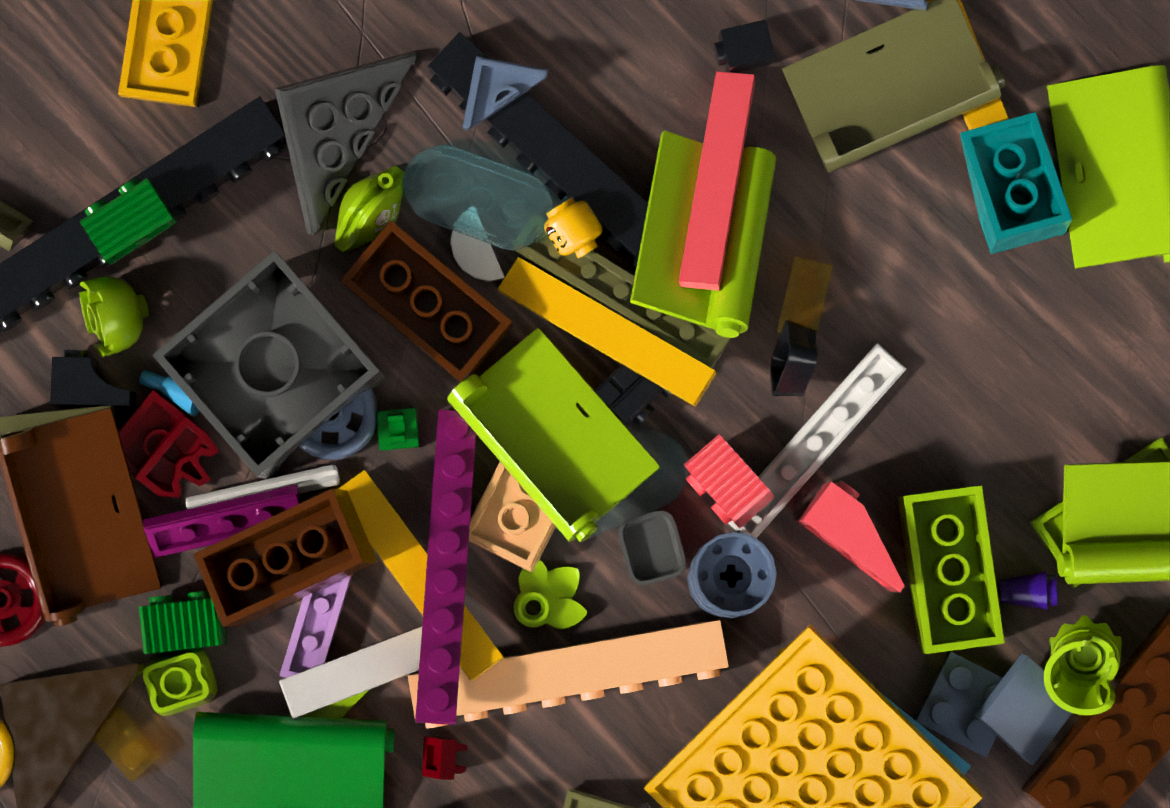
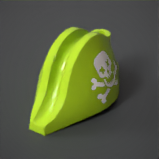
(369, 208)

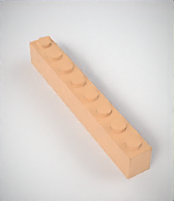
(591, 669)

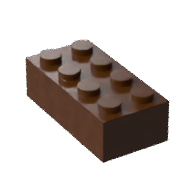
(426, 302)
(285, 558)

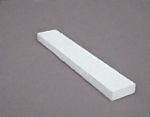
(824, 433)

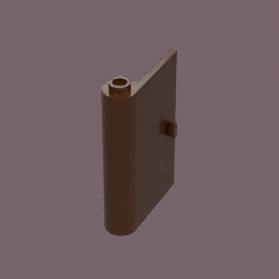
(65, 511)

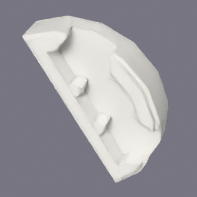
(475, 257)

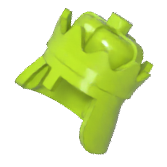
(1082, 667)

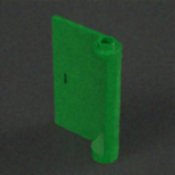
(288, 761)

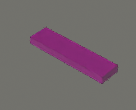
(215, 521)

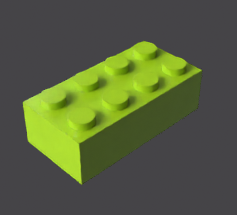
(950, 570)

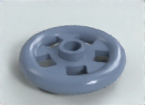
(349, 441)

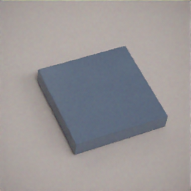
(1022, 711)

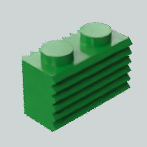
(127, 220)
(180, 624)

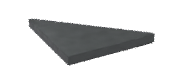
(332, 123)

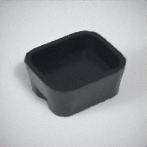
(793, 360)

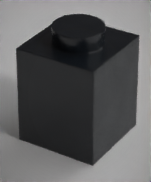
(744, 47)

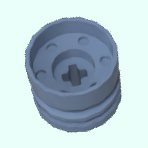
(746, 558)

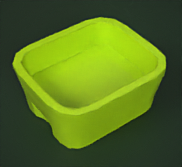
(180, 681)

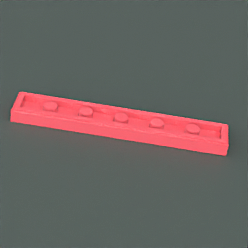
(717, 181)

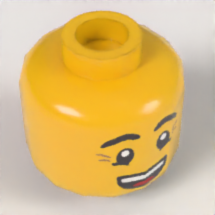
(573, 228)

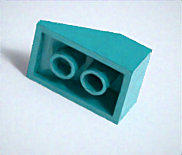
(1014, 183)

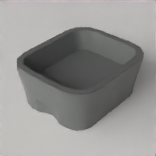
(652, 547)

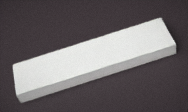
(352, 673)

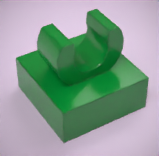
(397, 429)

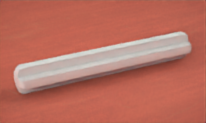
(306, 480)

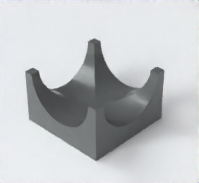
(267, 365)

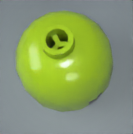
(112, 313)

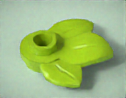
(554, 593)

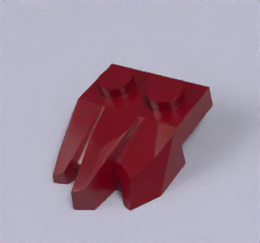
(164, 446)

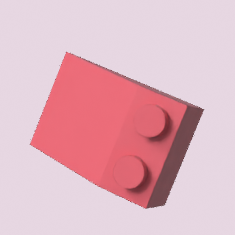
(847, 528)

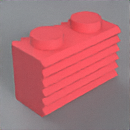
(728, 481)

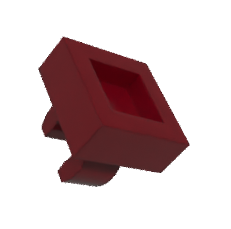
(440, 756)

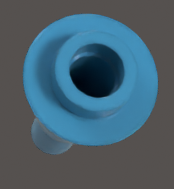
(169, 389)

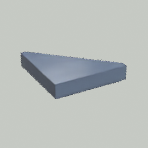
(497, 85)

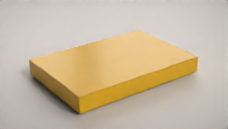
(165, 51)

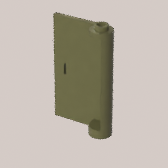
(891, 83)

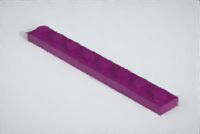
(446, 571)

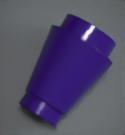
(1030, 590)

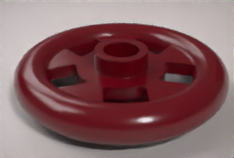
(30, 617)

